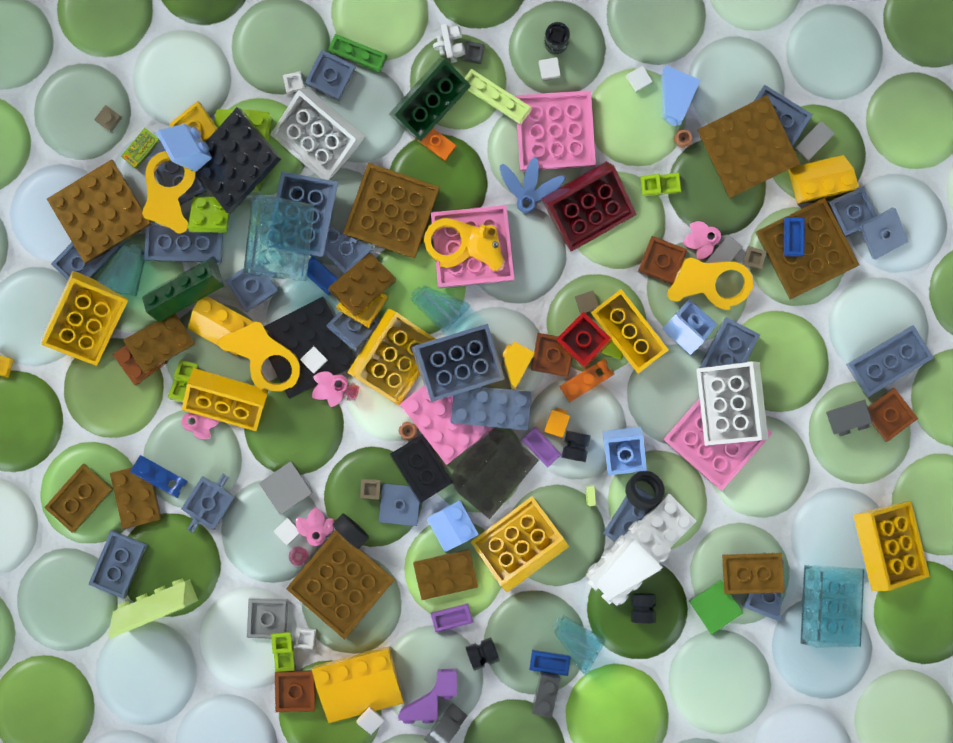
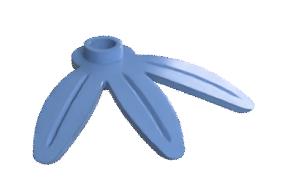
(530, 180)

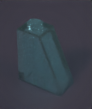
(124, 271)
(439, 307)
(579, 642)

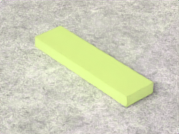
(497, 97)

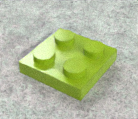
(208, 216)

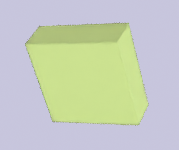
(590, 496)

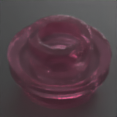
(352, 391)
(292, 558)

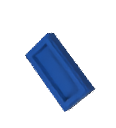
(794, 236)
(320, 275)
(550, 662)

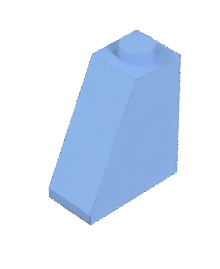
(677, 94)

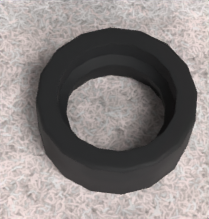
(651, 479)
(350, 531)

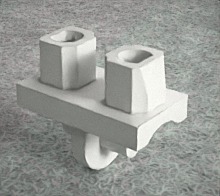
(449, 34)

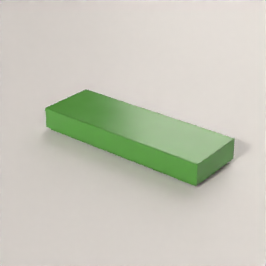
(357, 53)

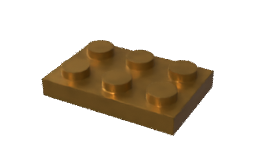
(362, 284)
(159, 342)
(78, 498)
(134, 499)
(753, 573)
(445, 574)

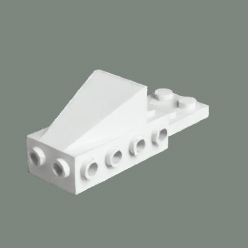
(640, 551)

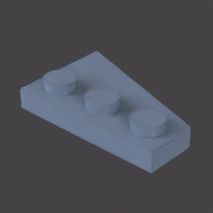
(344, 250)
(765, 603)

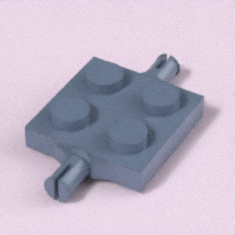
(208, 503)

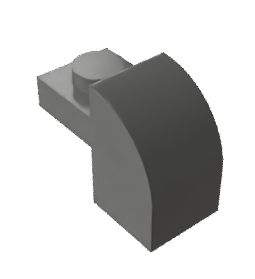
(447, 726)

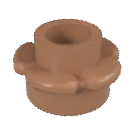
(682, 143)
(412, 434)

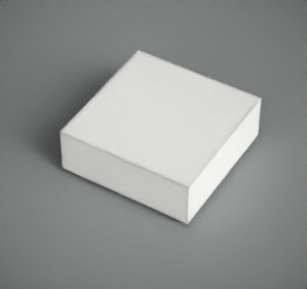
(549, 68)
(639, 79)
(293, 82)
(314, 360)
(286, 531)
(305, 638)
(370, 720)

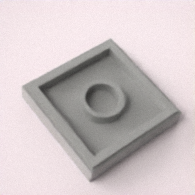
(285, 488)
(266, 617)

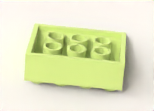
(152, 607)

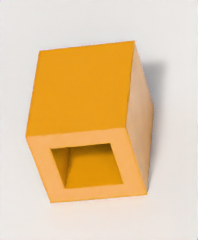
(557, 422)

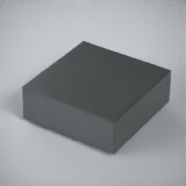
(473, 52)

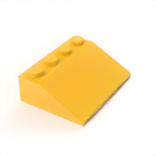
(84, 319)
(388, 357)
(519, 544)
(891, 546)
(357, 682)

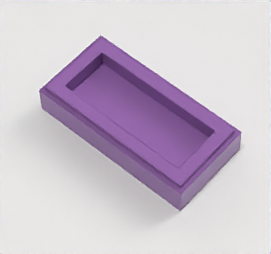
(541, 447)
(451, 617)

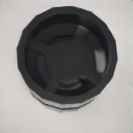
(556, 38)
(576, 446)
(643, 608)
(482, 654)

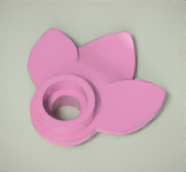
(699, 239)
(326, 387)
(201, 426)
(315, 524)

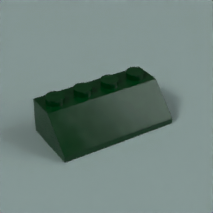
(430, 99)
(183, 290)

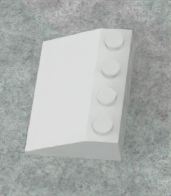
(316, 134)
(732, 403)

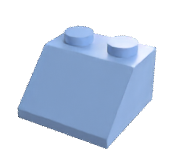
(185, 146)
(689, 326)
(624, 450)
(452, 526)

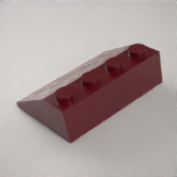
(589, 206)

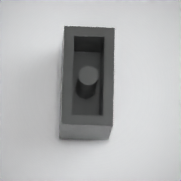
(849, 417)
(545, 694)

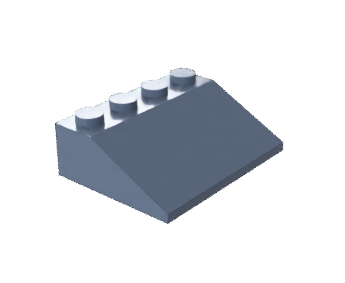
(315, 192)
(458, 362)

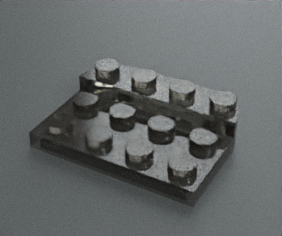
(492, 471)

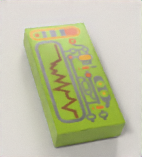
(140, 148)

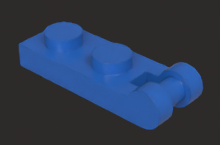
(158, 476)

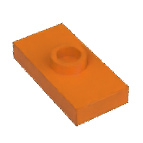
(438, 144)

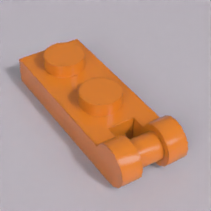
(586, 380)

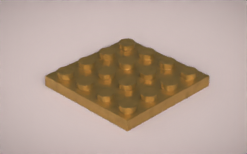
(748, 146)
(391, 210)
(98, 211)
(825, 250)
(340, 584)

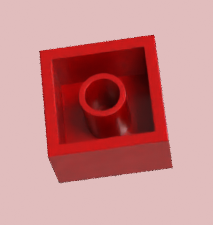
(584, 340)

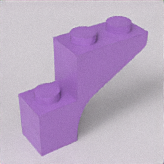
(426, 707)

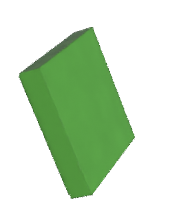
(715, 607)

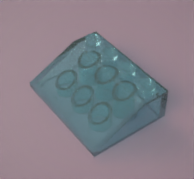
(278, 238)
(832, 606)

